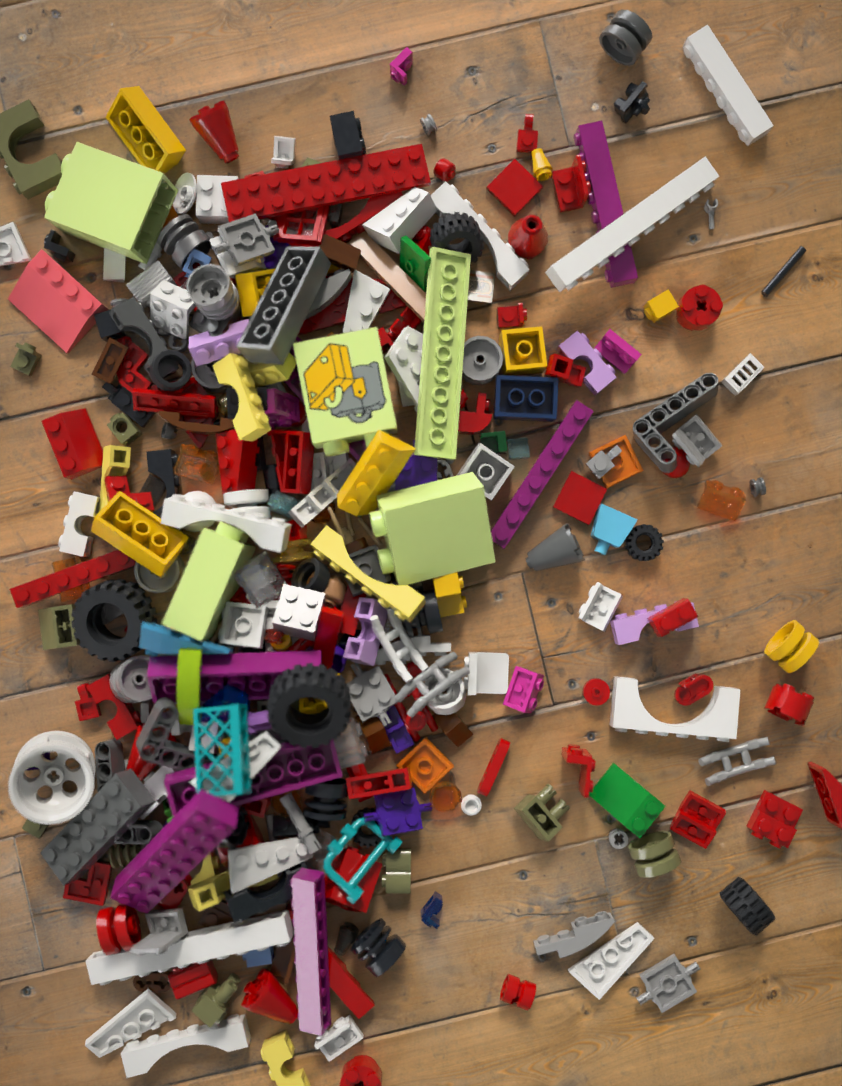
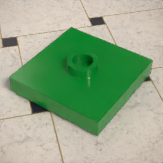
(414, 262)

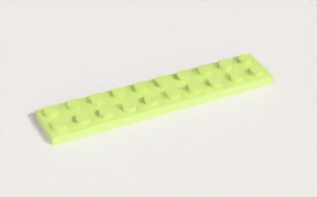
(442, 354)

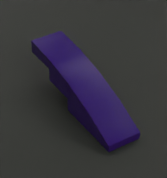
(397, 731)

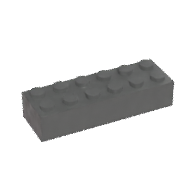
(284, 305)
(97, 826)

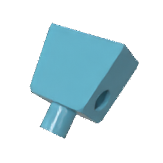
(610, 528)

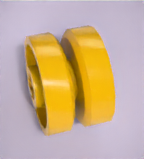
(791, 646)

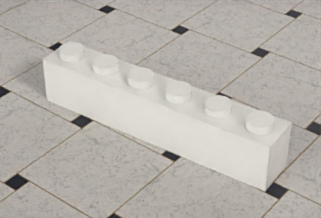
(727, 85)

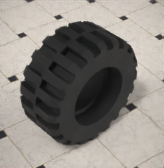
(89, 623)
(309, 728)

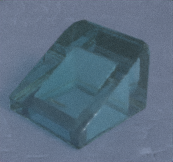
(518, 448)

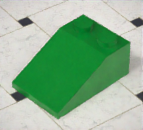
(626, 800)

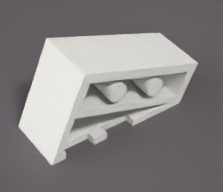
(401, 218)
(156, 787)

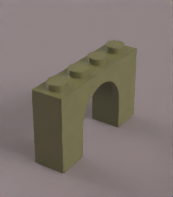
(29, 178)

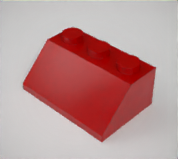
(74, 442)

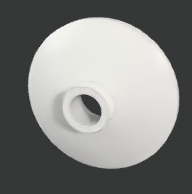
(186, 193)

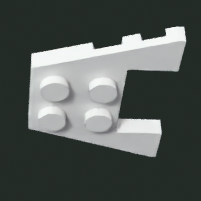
(405, 361)

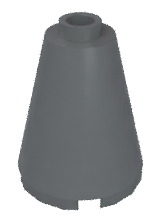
(556, 550)

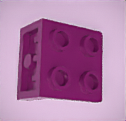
(282, 409)

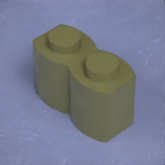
(397, 871)

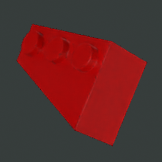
(294, 460)
(236, 462)

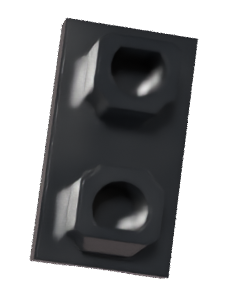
(635, 104)

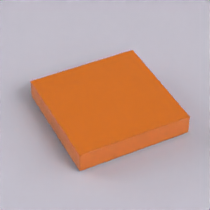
(625, 463)
(426, 765)

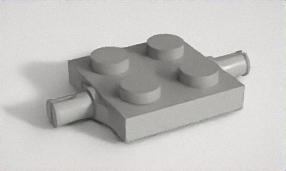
(246, 239)
(371, 694)
(668, 983)

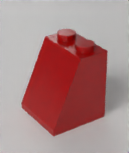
(346, 865)

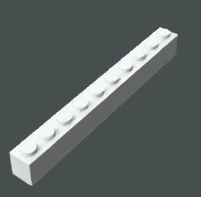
(632, 224)
(195, 946)

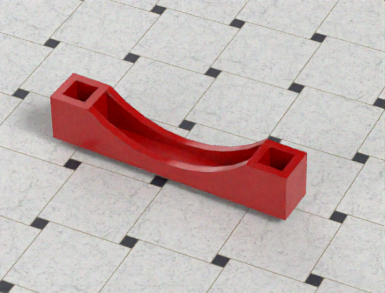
(346, 231)
(70, 578)

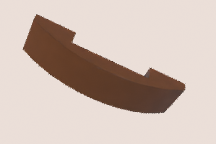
(176, 420)

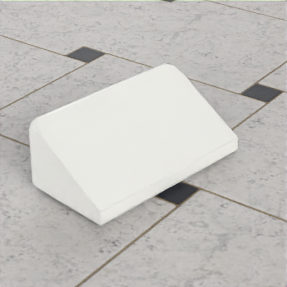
(113, 266)

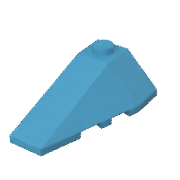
(164, 640)

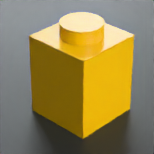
(660, 306)

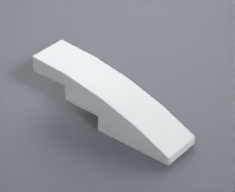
(321, 495)

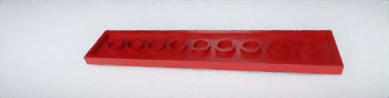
(327, 183)

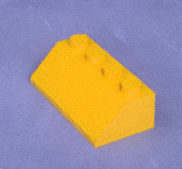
(144, 130)
(374, 474)
(139, 534)

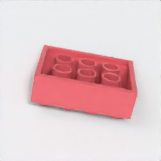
(55, 301)

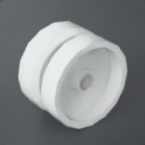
(248, 501)

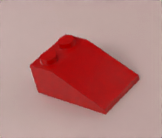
(829, 793)

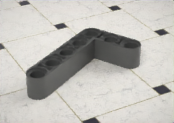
(671, 417)
(159, 741)
(110, 761)

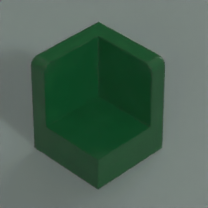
(494, 441)

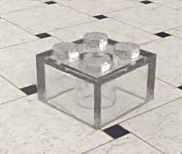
(260, 579)
(348, 746)

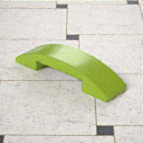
(188, 684)

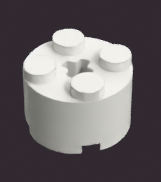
(451, 701)

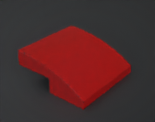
(697, 819)

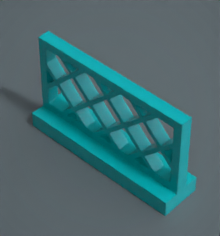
(239, 749)

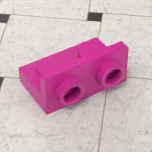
(617, 351)
(524, 690)

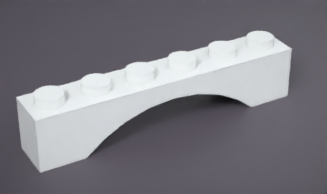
(509, 267)
(266, 532)
(227, 1035)

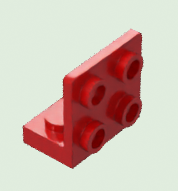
(571, 186)

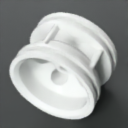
(61, 805)

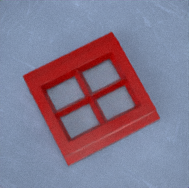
(302, 227)

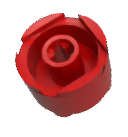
(707, 300)
(789, 704)
(361, 1069)

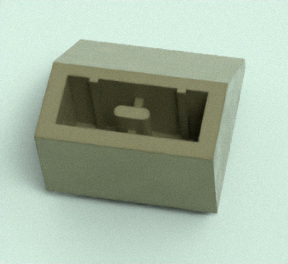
(57, 627)

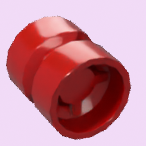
(519, 992)

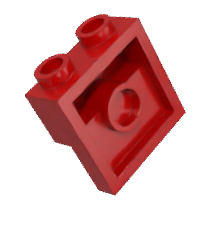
(774, 820)

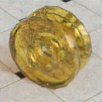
(294, 552)

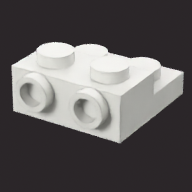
(243, 625)

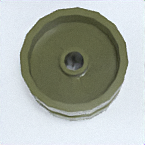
(654, 854)

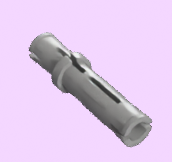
(298, 819)

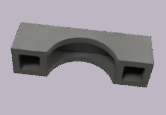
(131, 317)

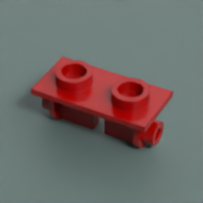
(410, 320)

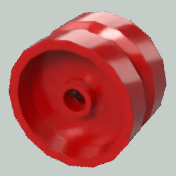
(118, 929)

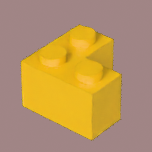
(251, 288)
(449, 594)

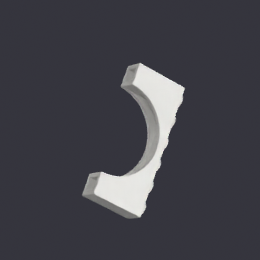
(717, 719)

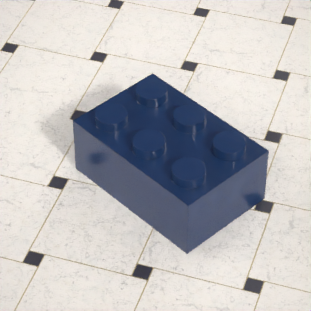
(525, 398)

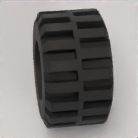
(457, 227)
(747, 906)

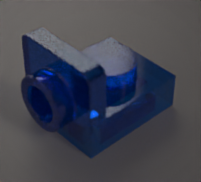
(432, 907)

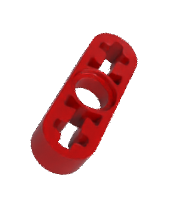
(493, 767)

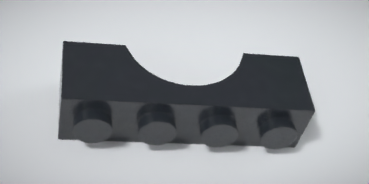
(162, 464)
(249, 902)

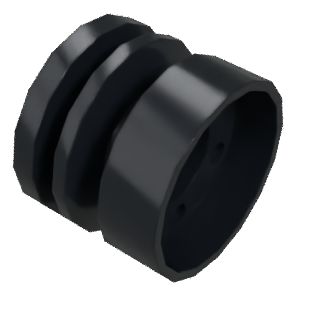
(427, 616)
(326, 800)
(380, 948)

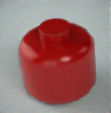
(444, 170)

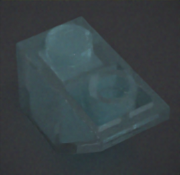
(282, 503)

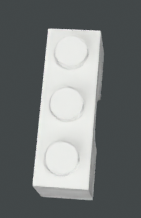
(73, 539)

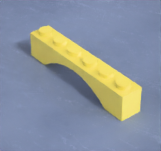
(401, 598)

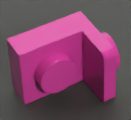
(401, 65)

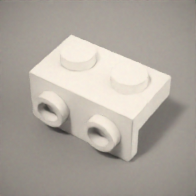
(600, 606)
(339, 1037)

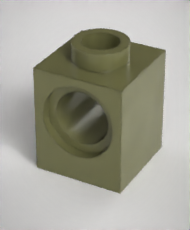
(130, 434)

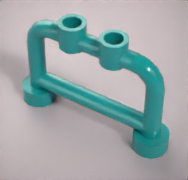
(334, 848)

